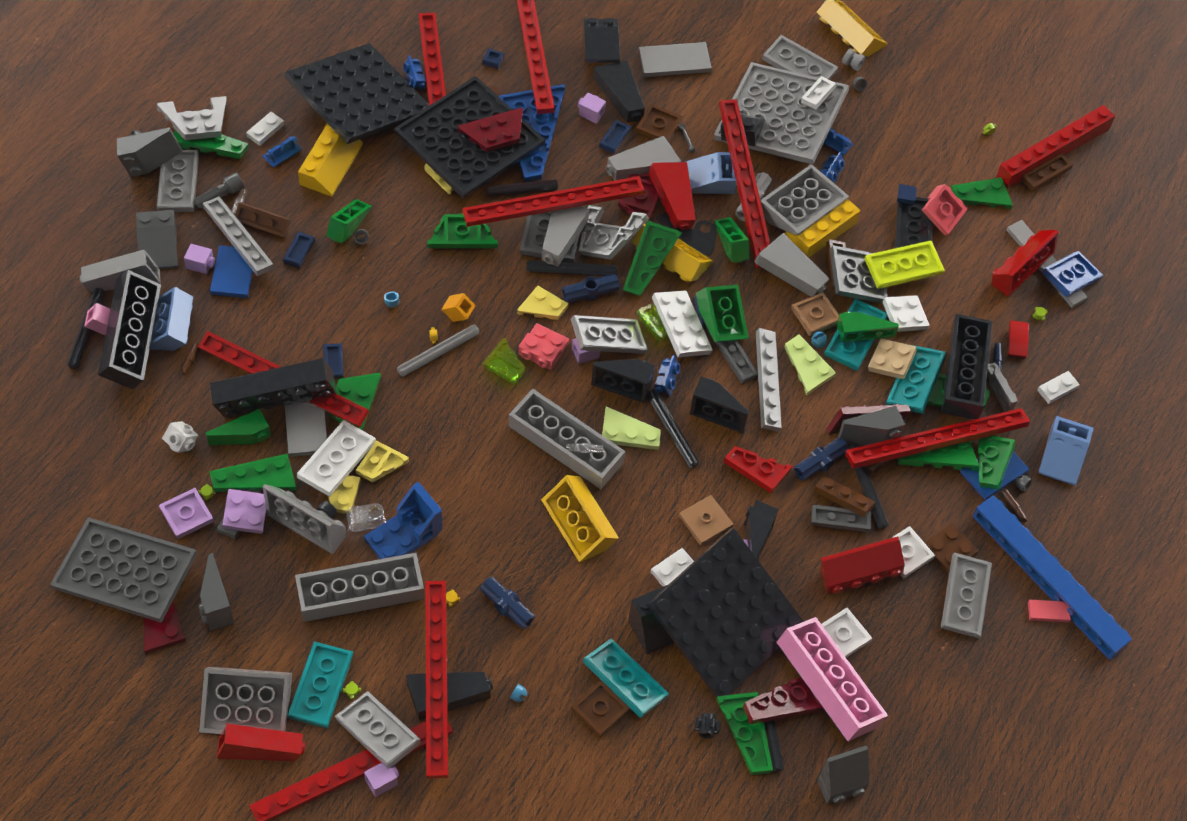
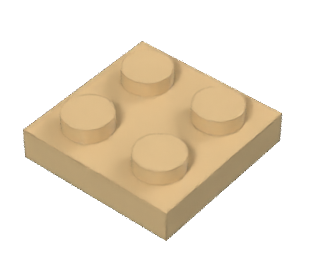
(892, 358)

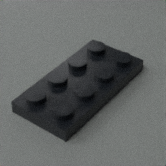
(912, 224)

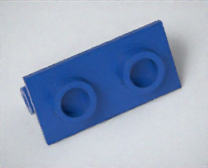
(414, 73)
(838, 142)
(282, 152)
(833, 167)
(669, 369)

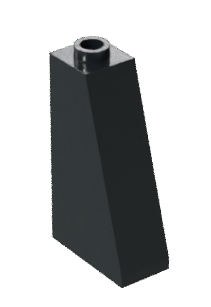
(620, 88)
(462, 690)

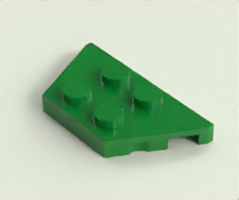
(454, 234)
(358, 390)

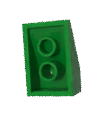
(723, 312)

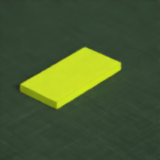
(904, 264)

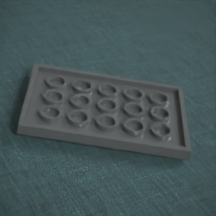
(124, 569)

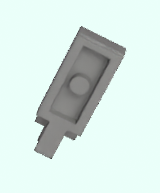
(1001, 388)

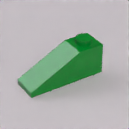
(347, 220)
(732, 239)
(860, 326)
(243, 430)

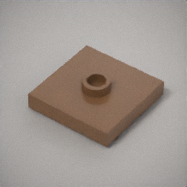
(815, 313)
(705, 520)

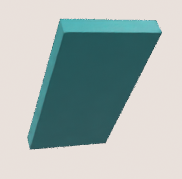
(853, 353)
(919, 380)
(625, 678)
(320, 685)

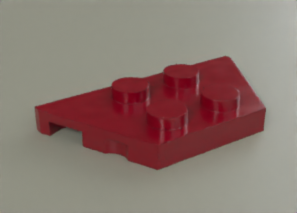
(495, 131)
(642, 203)

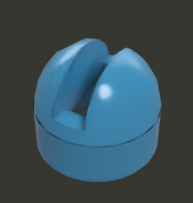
(391, 299)
(819, 342)
(516, 695)

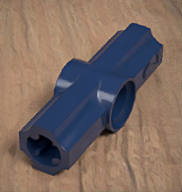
(599, 286)
(821, 459)
(507, 602)

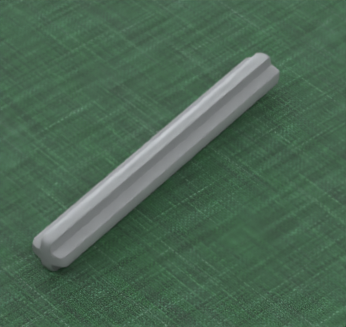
(438, 350)

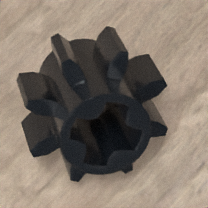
(707, 725)

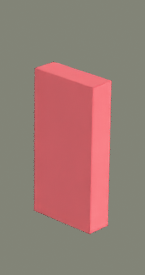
(1048, 611)

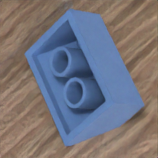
(172, 320)

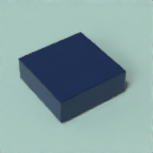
(493, 58)
(906, 194)

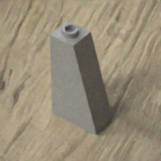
(639, 159)
(562, 232)
(792, 265)
(106, 272)

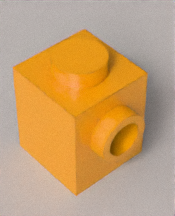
(458, 307)

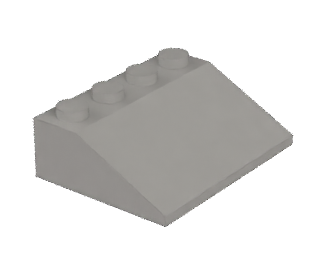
(802, 201)
(303, 518)
(244, 699)

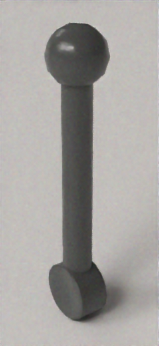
(682, 127)

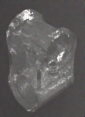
(364, 518)

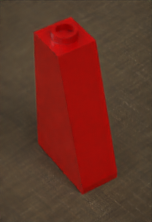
(674, 190)
(259, 744)

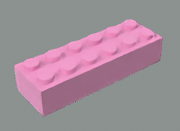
(832, 679)

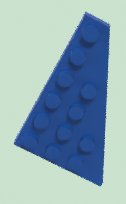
(534, 164)

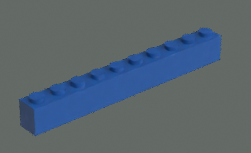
(1052, 577)

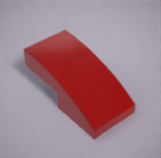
(1018, 339)

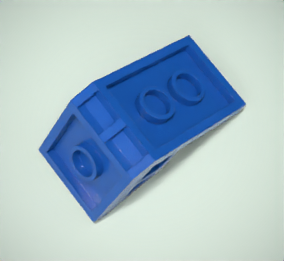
(415, 524)

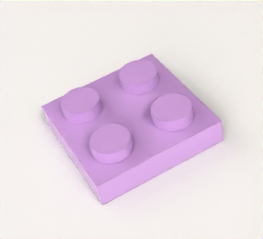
(244, 511)
(186, 513)

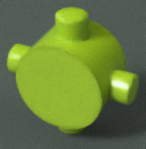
(989, 129)
(1040, 313)
(206, 492)
(351, 690)

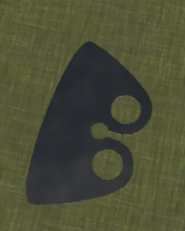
(693, 237)

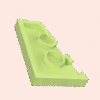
(809, 365)
(629, 431)

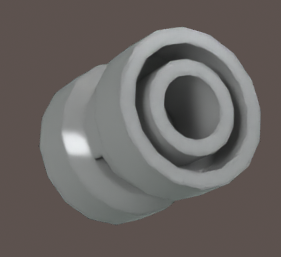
(853, 59)

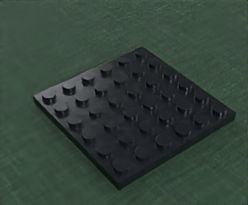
(357, 92)
(455, 158)
(724, 613)

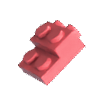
(944, 208)
(543, 346)

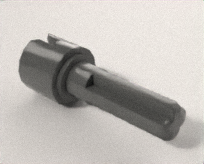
(230, 184)

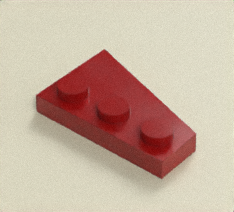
(759, 470)

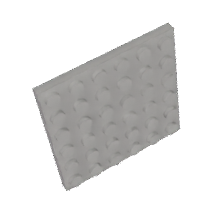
(789, 125)

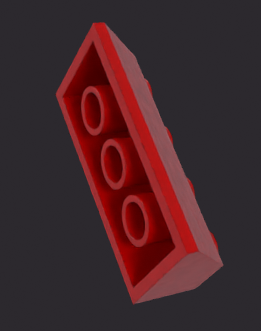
(1025, 261)
(862, 565)

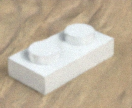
(818, 92)
(265, 128)
(1058, 387)

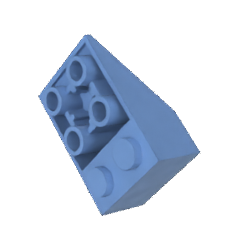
(712, 174)
(1065, 450)

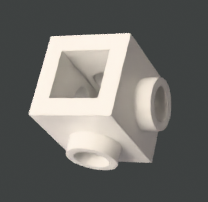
(180, 437)

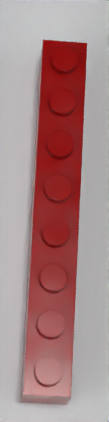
(1062, 142)

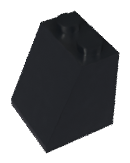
(646, 626)

